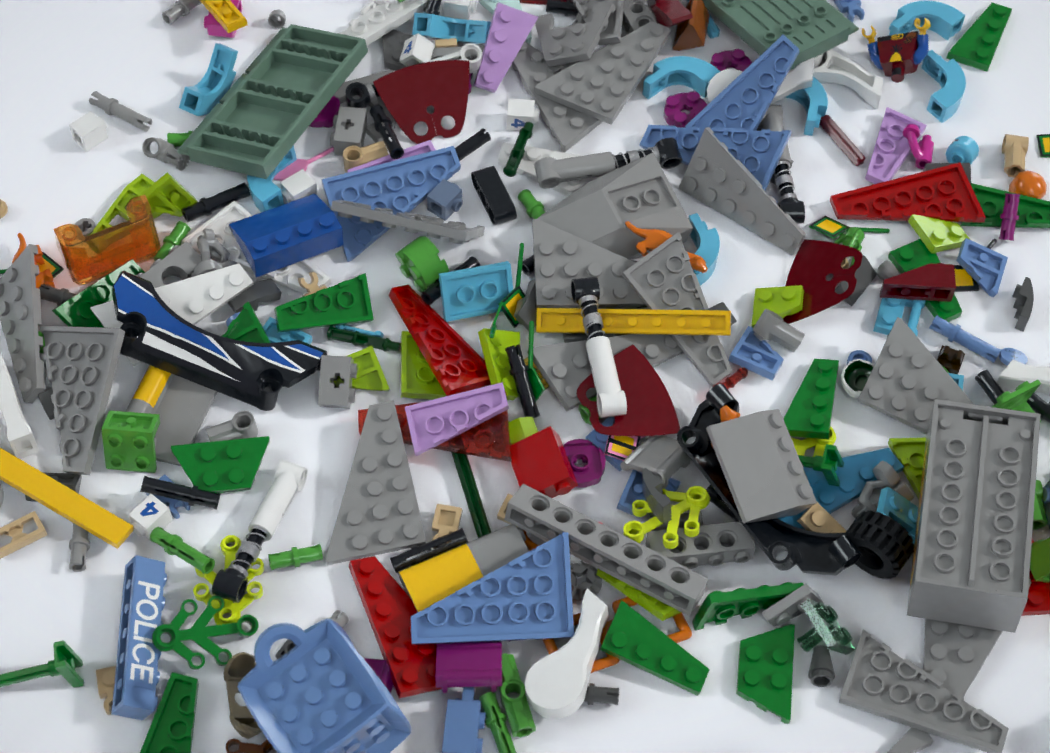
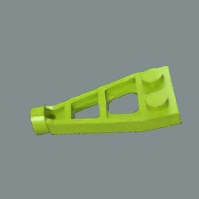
(130, 192)

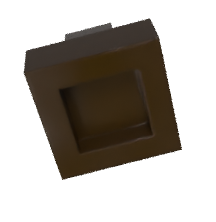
(951, 359)

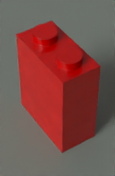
(543, 463)

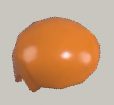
(1029, 184)

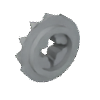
(593, 583)

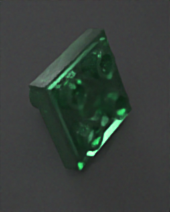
(825, 629)

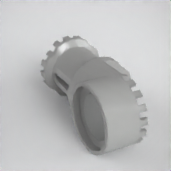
(163, 149)

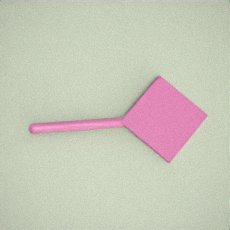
(300, 164)

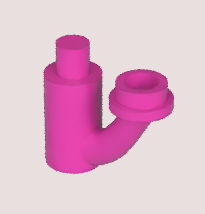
(921, 150)

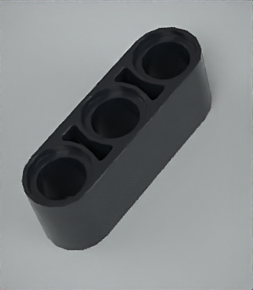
(493, 195)

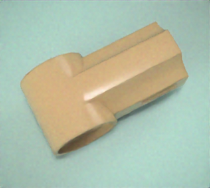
(1014, 151)
(356, 156)

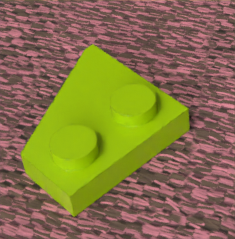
(780, 300)
(368, 372)

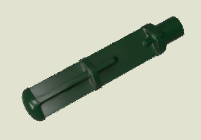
(517, 152)
(362, 339)

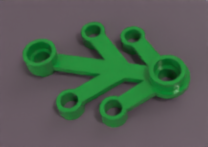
(200, 634)

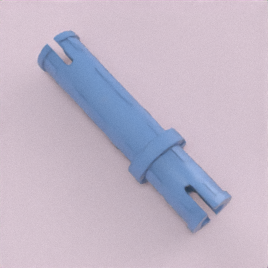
(962, 337)

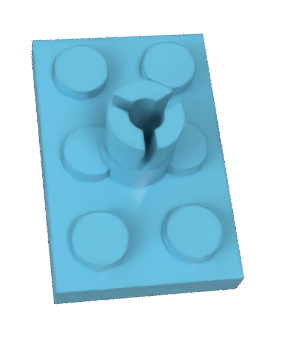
(474, 290)

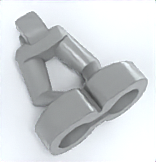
(206, 244)
(885, 477)

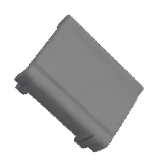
(659, 455)

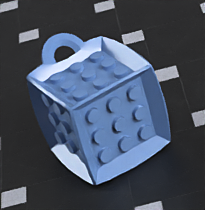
(320, 694)

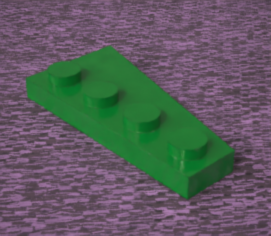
(981, 40)
(1031, 211)
(917, 255)
(333, 306)
(814, 401)
(744, 602)
(649, 649)
(175, 717)

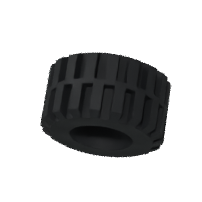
(882, 543)

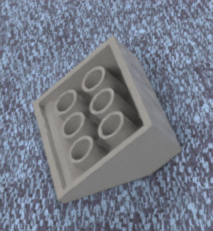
(761, 466)

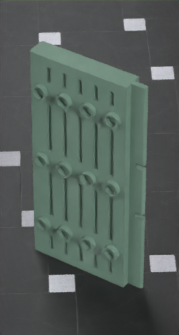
(808, 24)
(274, 100)

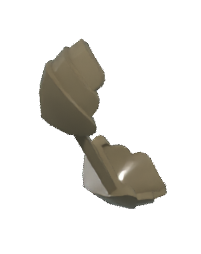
(240, 715)

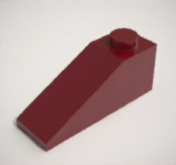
(670, 12)
(927, 282)

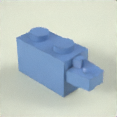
(463, 724)

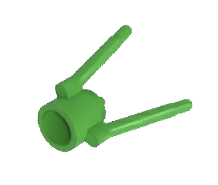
(852, 238)

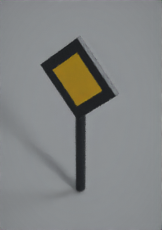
(964, 281)

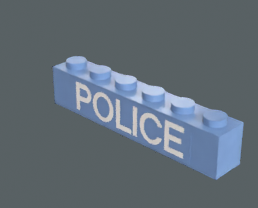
(136, 655)

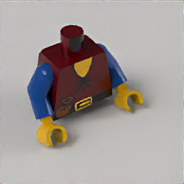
(899, 52)

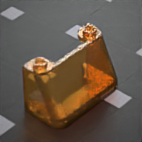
(102, 252)

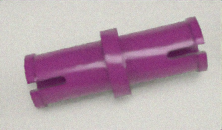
(1009, 216)

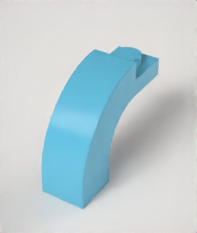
(943, 18)
(443, 27)
(679, 71)
(952, 80)
(214, 85)
(815, 103)
(264, 191)
(707, 246)

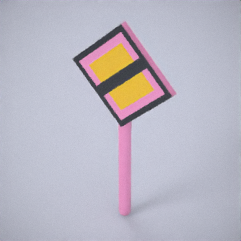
(621, 446)

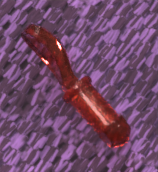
(731, 381)

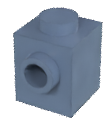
(445, 199)

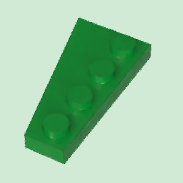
(77, 311)

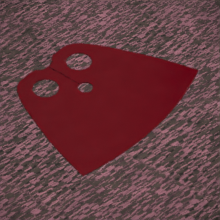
(426, 84)
(811, 266)
(647, 399)

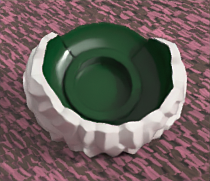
(855, 376)

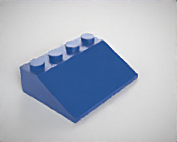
(287, 234)

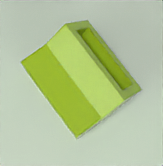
(521, 428)

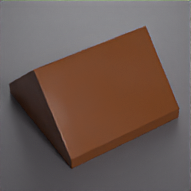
(693, 31)

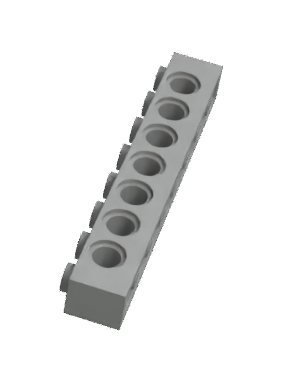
(607, 549)

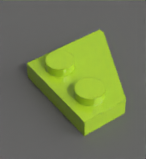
(168, 196)
(938, 234)

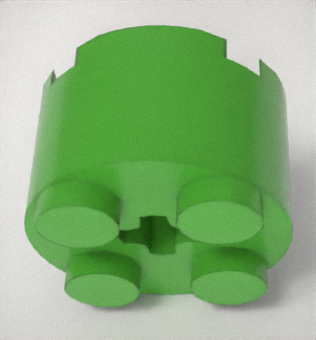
(421, 262)

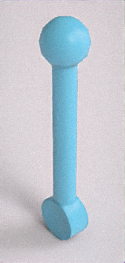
(353, 329)

